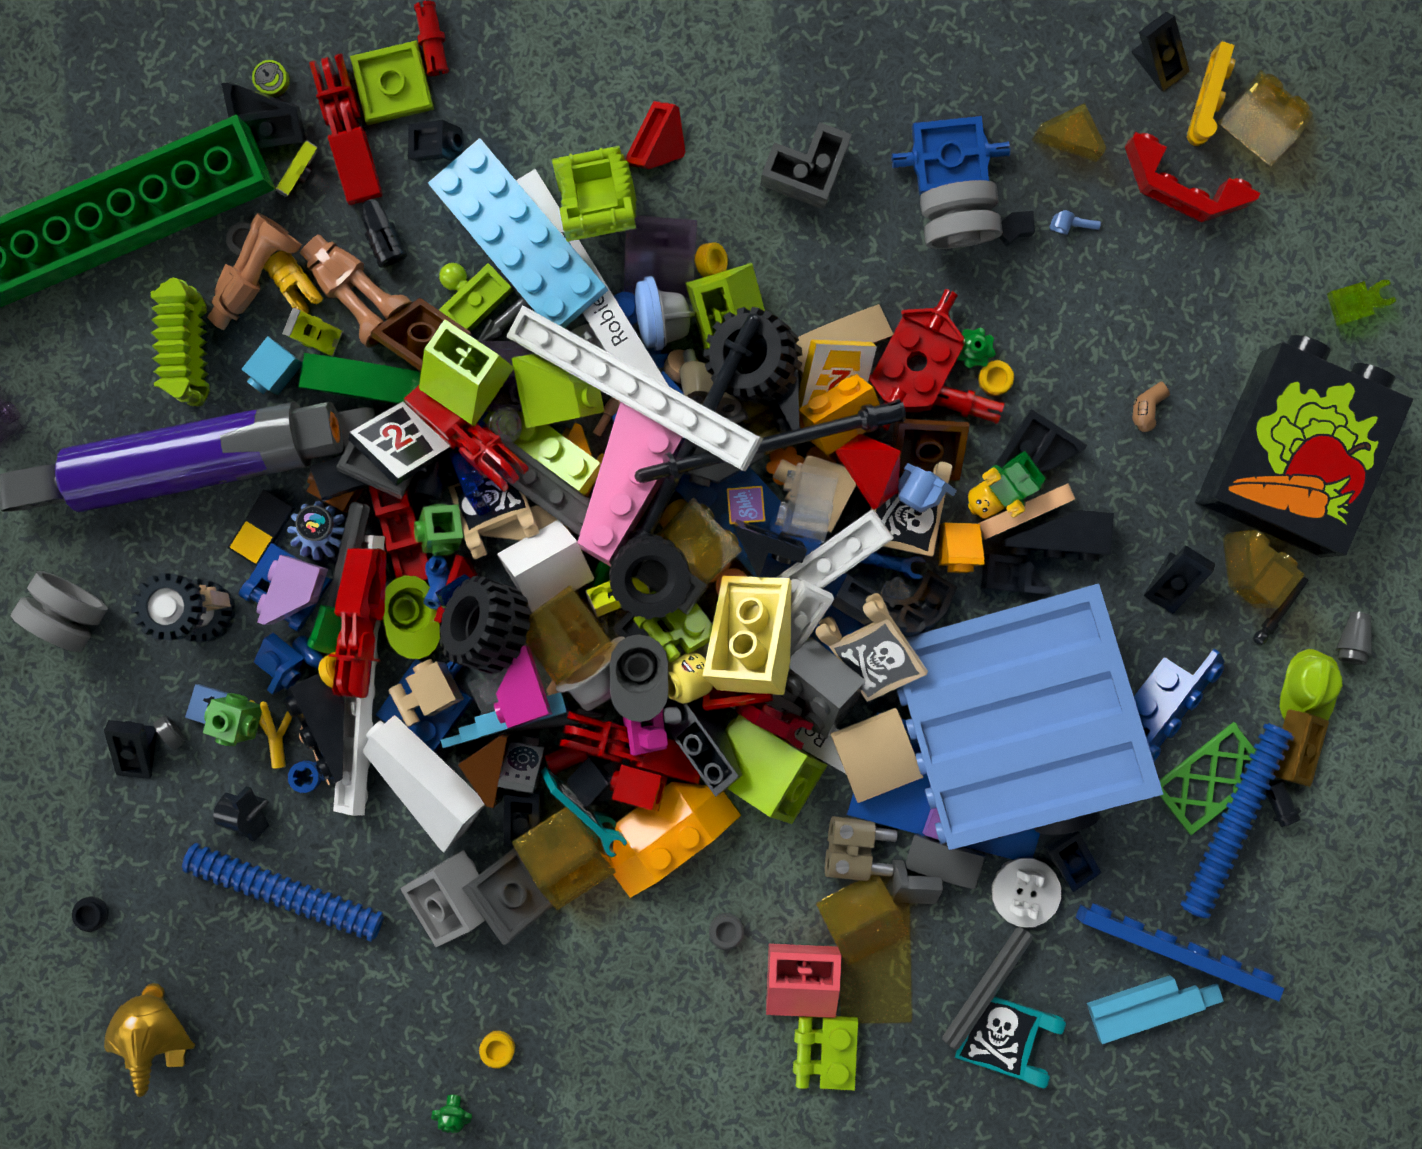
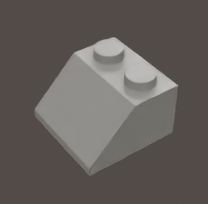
(442, 902)

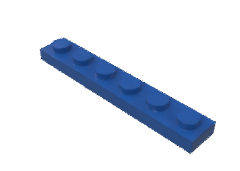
(1193, 955)

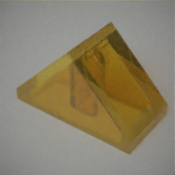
(1072, 133)

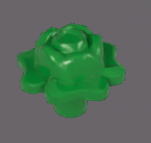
(977, 348)
(451, 1117)

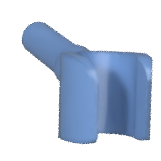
(1063, 220)

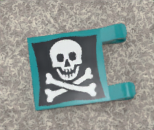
(590, 817)
(1005, 1040)

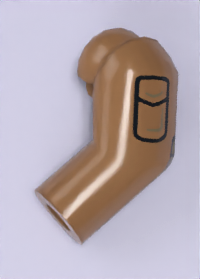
(1145, 406)

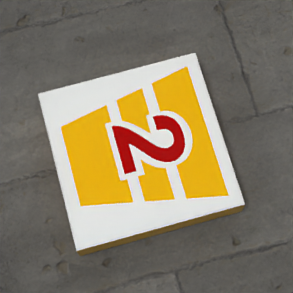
(831, 362)

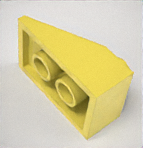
(750, 636)

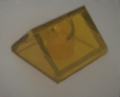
(862, 918)

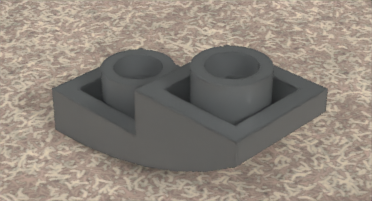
(934, 859)

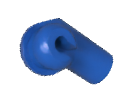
(437, 575)
(311, 656)

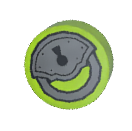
(270, 78)

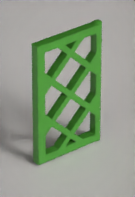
(1183, 770)

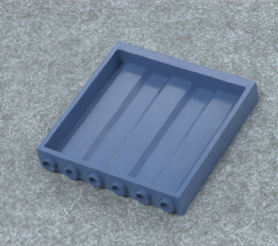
(1026, 719)

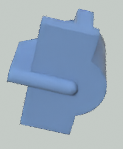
(922, 488)

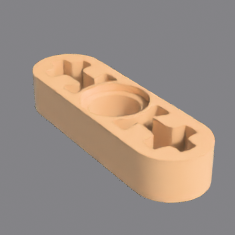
(1033, 508)

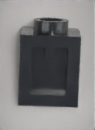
(434, 141)

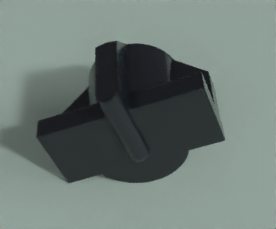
(242, 813)

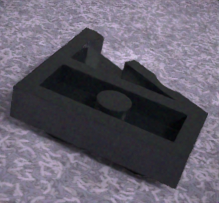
(269, 118)
(1042, 441)

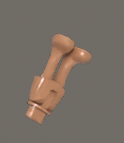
(341, 271)
(239, 283)

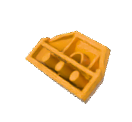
(667, 838)

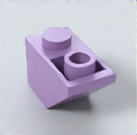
(292, 589)

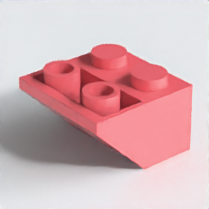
(803, 980)

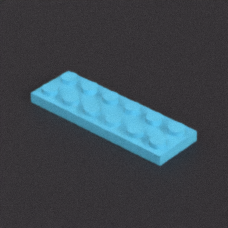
(517, 235)

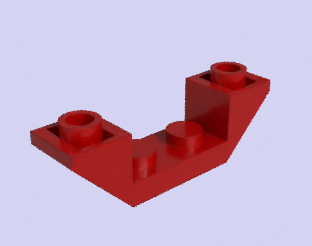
(1145, 155)

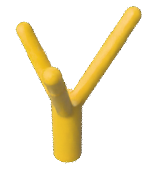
(274, 738)

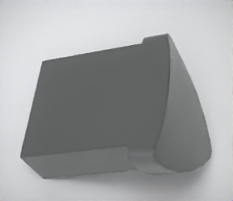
(914, 888)

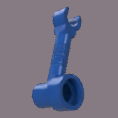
(894, 563)

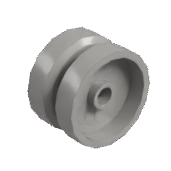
(961, 214)
(58, 611)

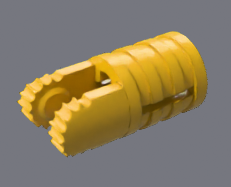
(289, 278)

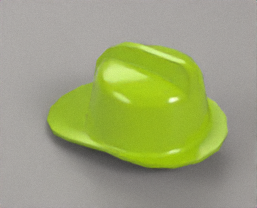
(408, 620)
(1311, 684)

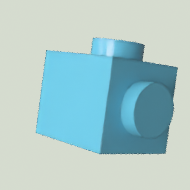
(271, 367)

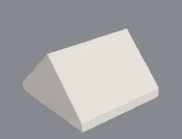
(546, 564)

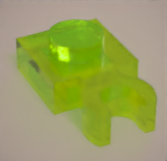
(1356, 301)

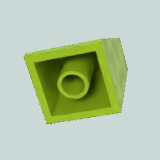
(773, 771)

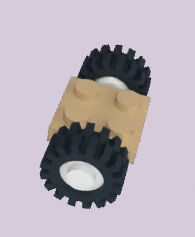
(182, 608)

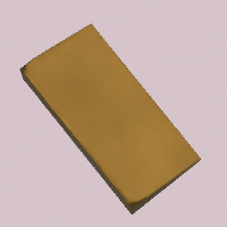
(1305, 748)

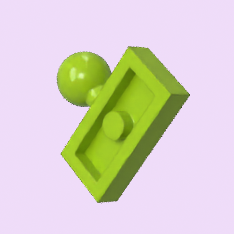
(474, 298)

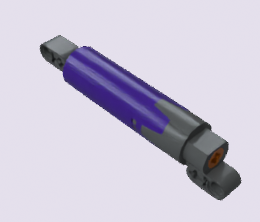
(183, 457)

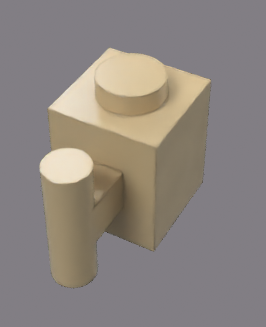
(431, 690)

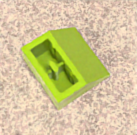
(721, 294)
(462, 372)

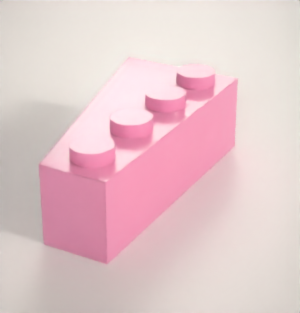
(617, 497)

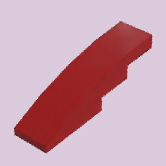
(397, 525)

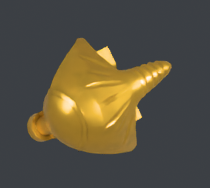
(142, 1031)

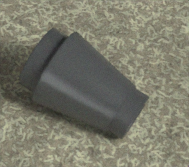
(1356, 639)

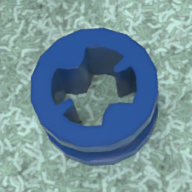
(293, 779)

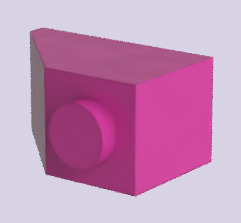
(521, 693)

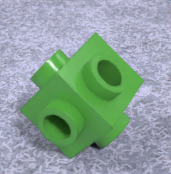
(443, 519)
(232, 719)

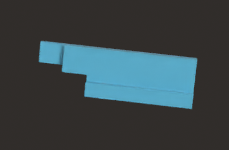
(489, 724)
(1148, 1007)

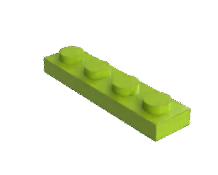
(557, 454)

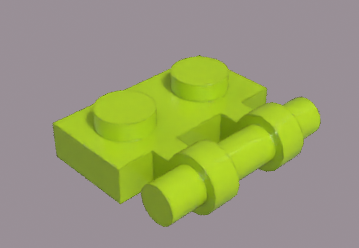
(687, 630)
(838, 1052)

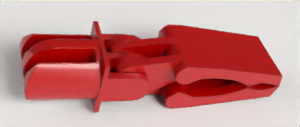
(348, 146)
(475, 444)
(360, 605)
(665, 762)

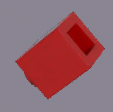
(638, 787)

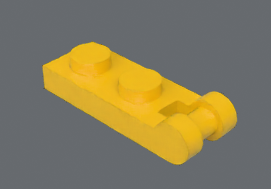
(1210, 95)

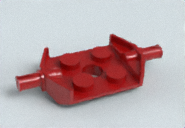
(922, 333)

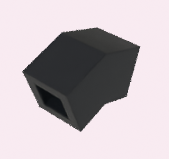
(1017, 225)

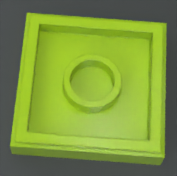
(391, 82)

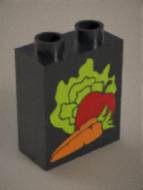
(1305, 447)

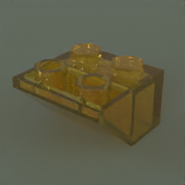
(1266, 117)
(703, 541)
(1258, 570)
(566, 634)
(564, 857)

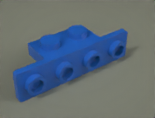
(1170, 694)

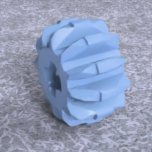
(325, 545)

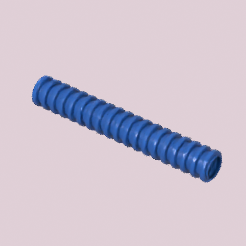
(1236, 821)
(282, 891)

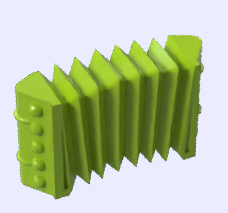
(595, 193)
(180, 341)

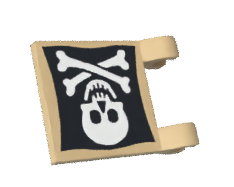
(504, 508)
(911, 529)
(875, 651)

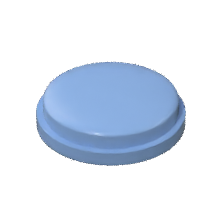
(649, 314)

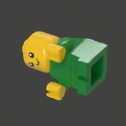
(1006, 487)

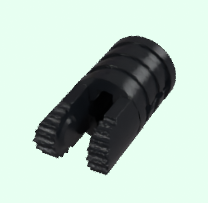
(382, 235)

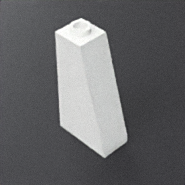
(422, 782)

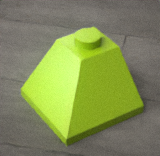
(552, 393)

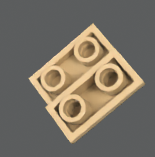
(876, 755)

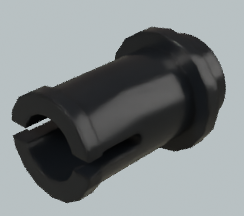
(1282, 804)

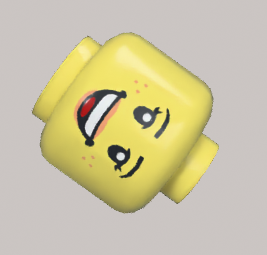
(687, 679)

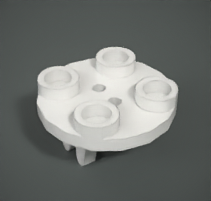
(1023, 908)

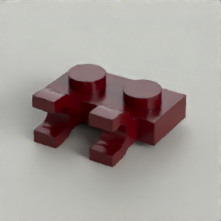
(775, 721)

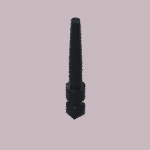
(1271, 624)

